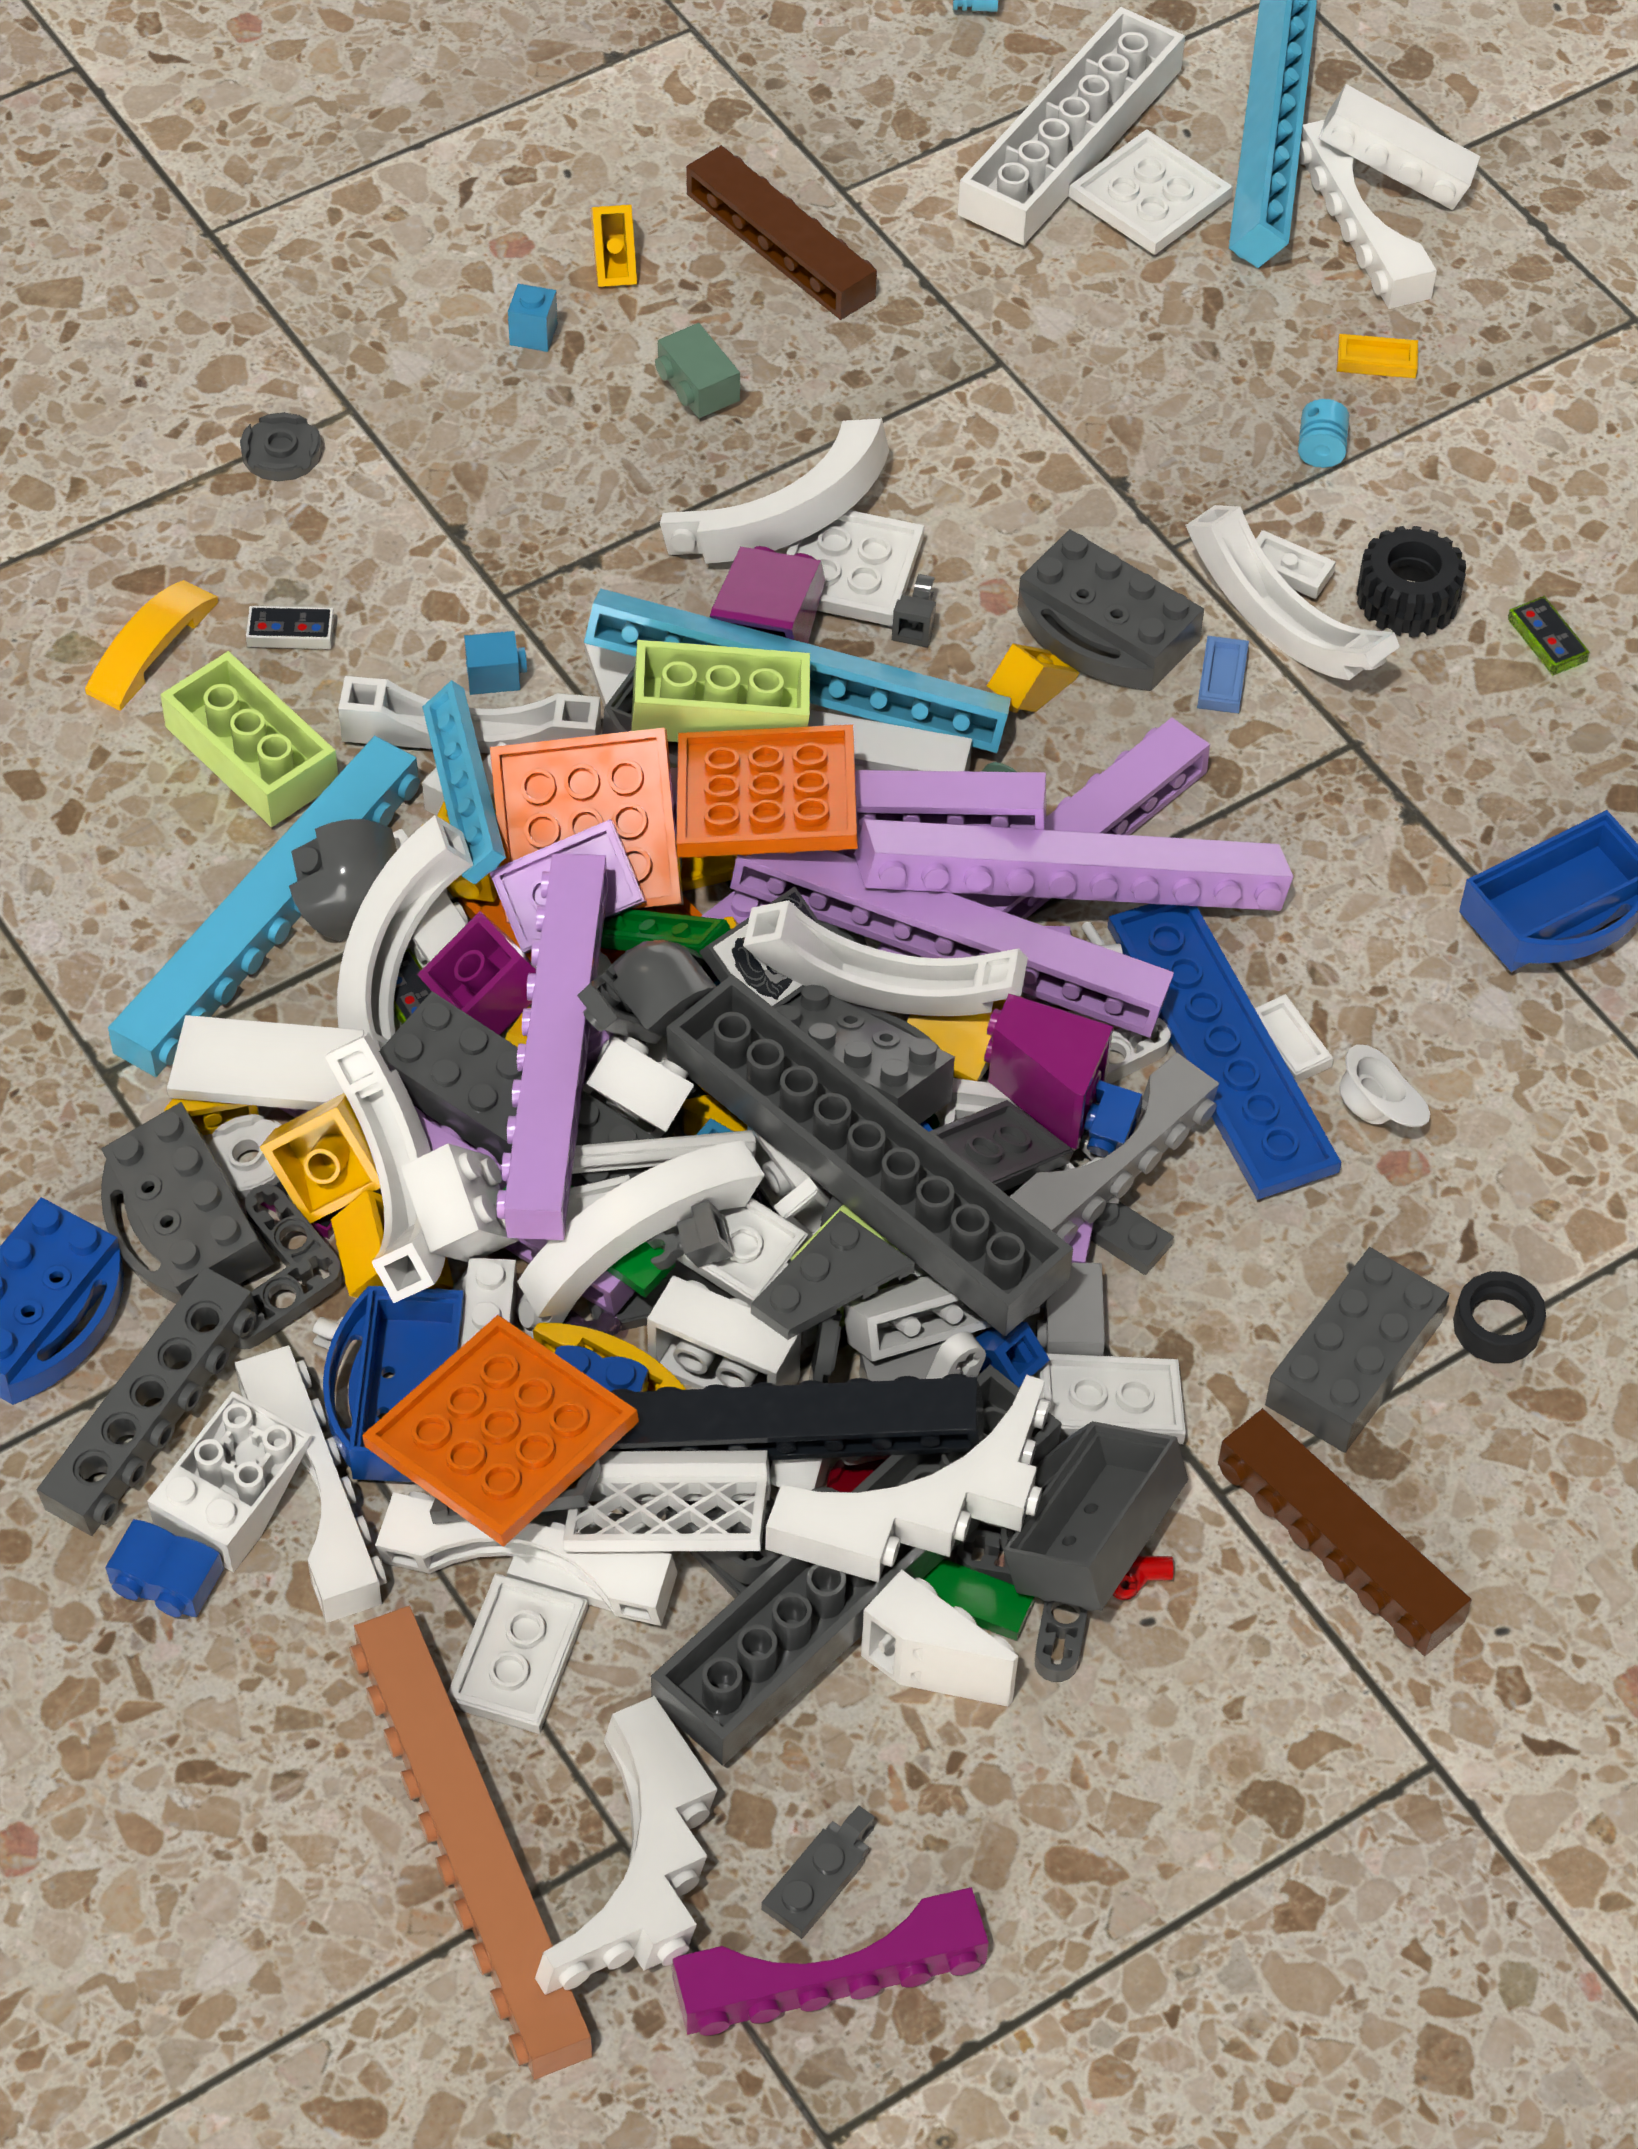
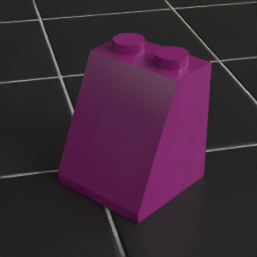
(771, 592)
(1048, 1063)

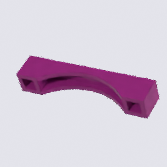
(728, 1988)

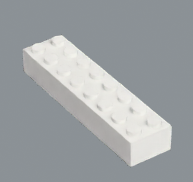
(1070, 125)

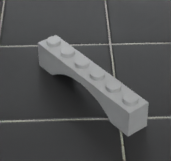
(1172, 1104)

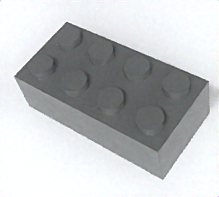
(1356, 1349)

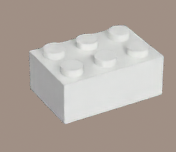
(717, 1340)

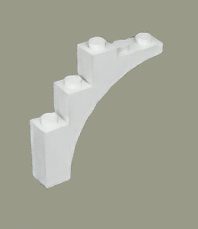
(865, 1529)
(666, 1800)

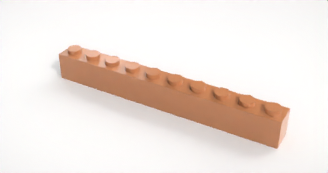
(470, 1839)

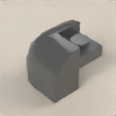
(338, 872)
(660, 982)

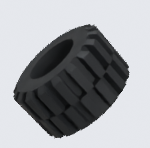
(1415, 557)

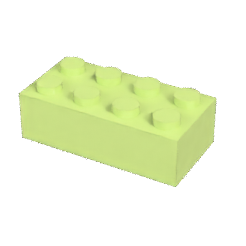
(718, 688)
(249, 738)

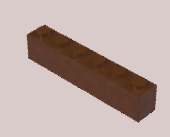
(781, 232)
(1343, 1532)

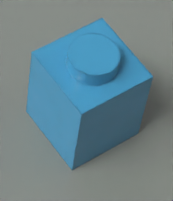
(532, 317)
(494, 662)

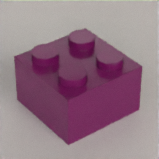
(482, 974)

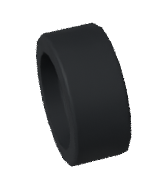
(1507, 1288)

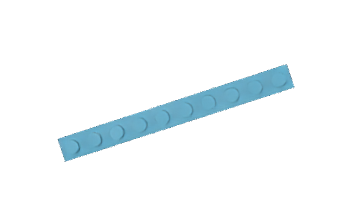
(1272, 129)
(836, 678)
(254, 913)

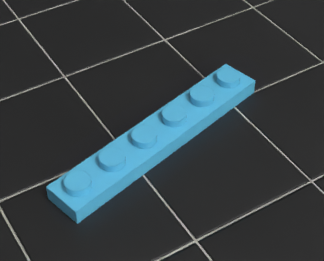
(463, 778)

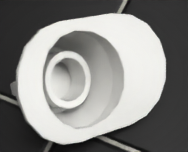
(1378, 1091)

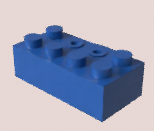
(1557, 894)
(40, 1248)
(397, 1338)

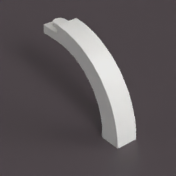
(791, 512)
(1275, 607)
(387, 921)
(878, 978)
(393, 1139)
(626, 1219)

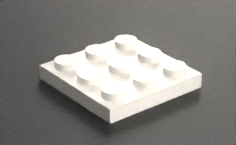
(1150, 191)
(863, 564)

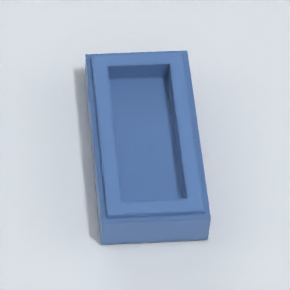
(1223, 674)

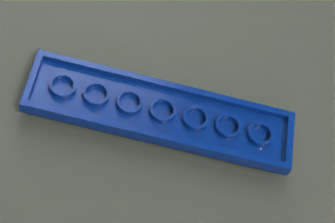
(1220, 1032)

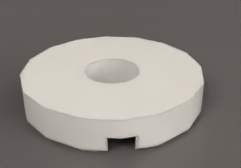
(232, 1140)

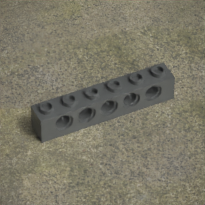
(149, 1376)

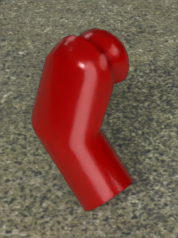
(1144, 1570)

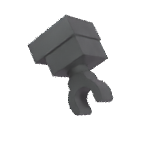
(916, 614)
(699, 1238)

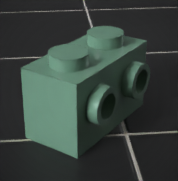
(698, 370)

